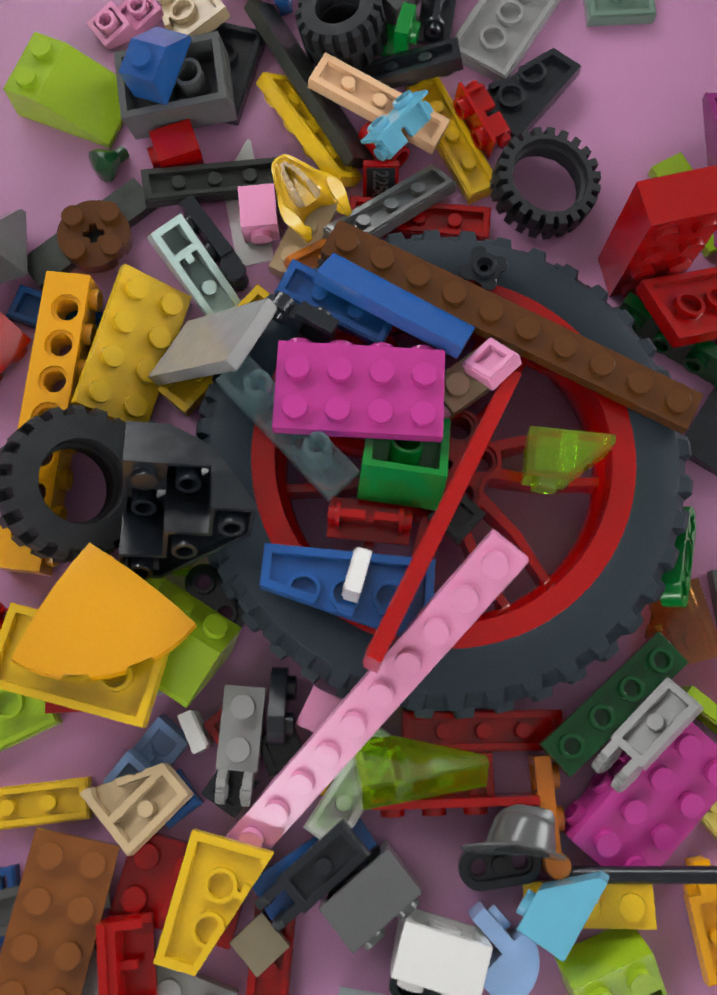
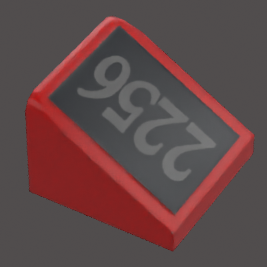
(379, 176)

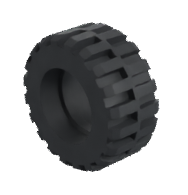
(20, 496)

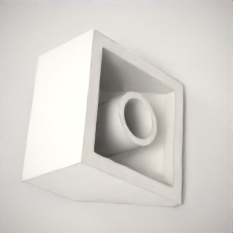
(439, 955)

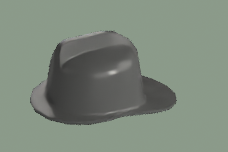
(520, 831)

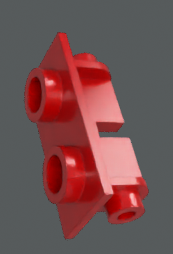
(471, 105)
(369, 521)

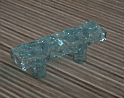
(311, 454)

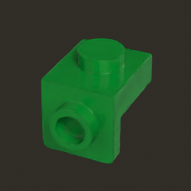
(404, 32)

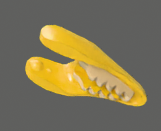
(303, 190)

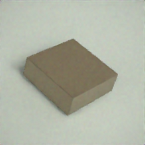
(259, 943)

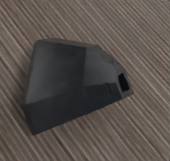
(177, 501)

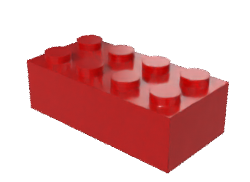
(660, 229)

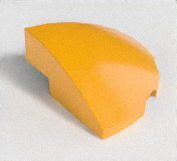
(100, 622)

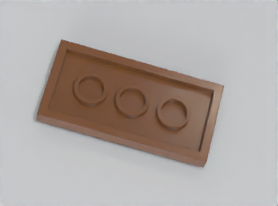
(56, 914)

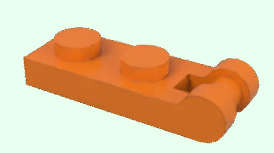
(543, 782)

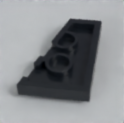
(532, 89)

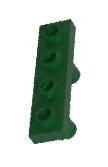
(695, 358)
(612, 703)

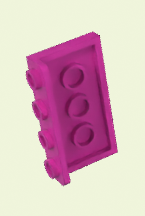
(359, 390)
(656, 809)

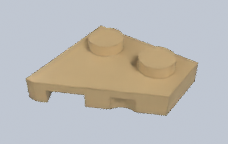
(138, 804)

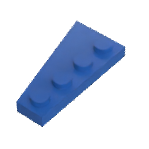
(319, 575)

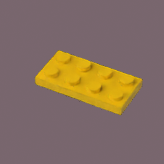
(130, 340)
(119, 698)

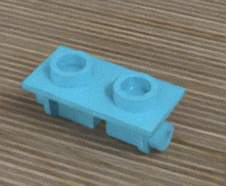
(408, 113)

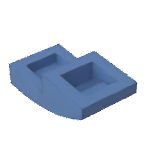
(160, 744)

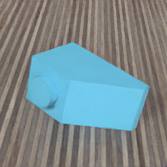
(560, 911)

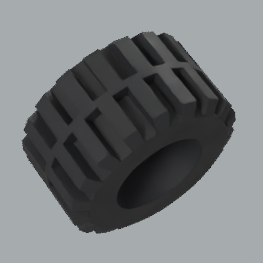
(343, 28)

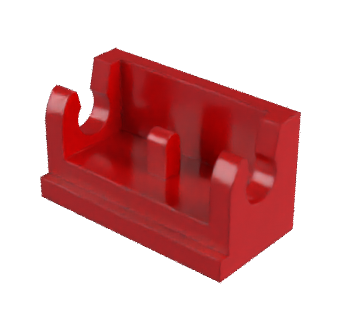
(126, 955)

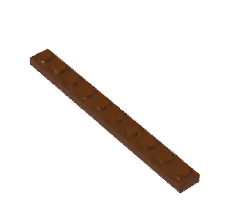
(522, 330)

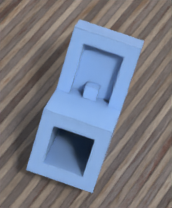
(513, 959)

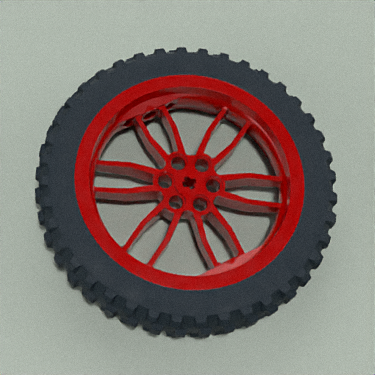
(571, 613)

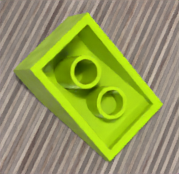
(65, 91)

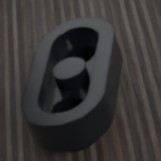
(214, 594)
(280, 721)
(498, 871)

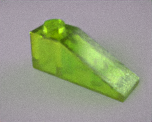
(408, 770)

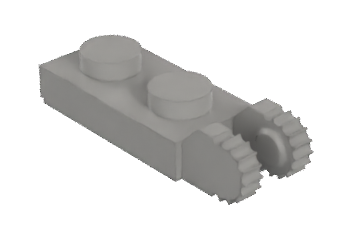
(648, 732)
(240, 739)

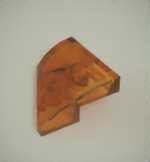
(688, 627)

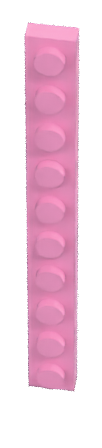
(379, 694)

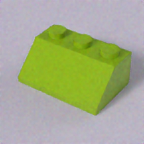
(202, 652)

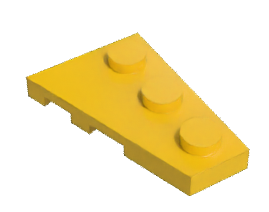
(206, 897)

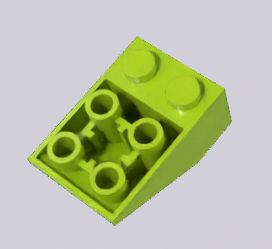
(611, 965)

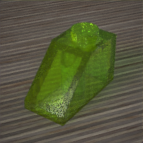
(560, 456)

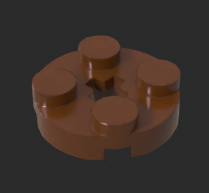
(91, 216)

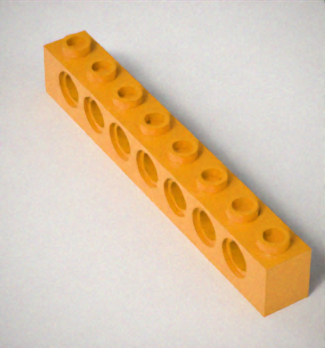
(60, 296)

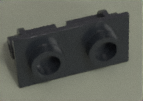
(436, 20)

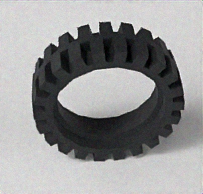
(565, 154)

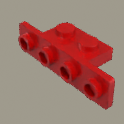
(472, 801)

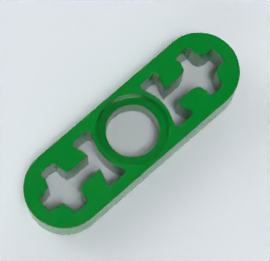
(679, 578)

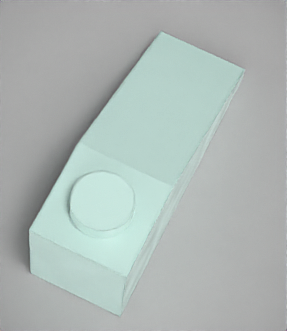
(193, 266)

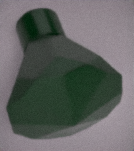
(107, 162)

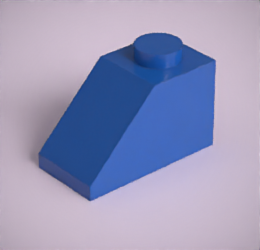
(154, 63)

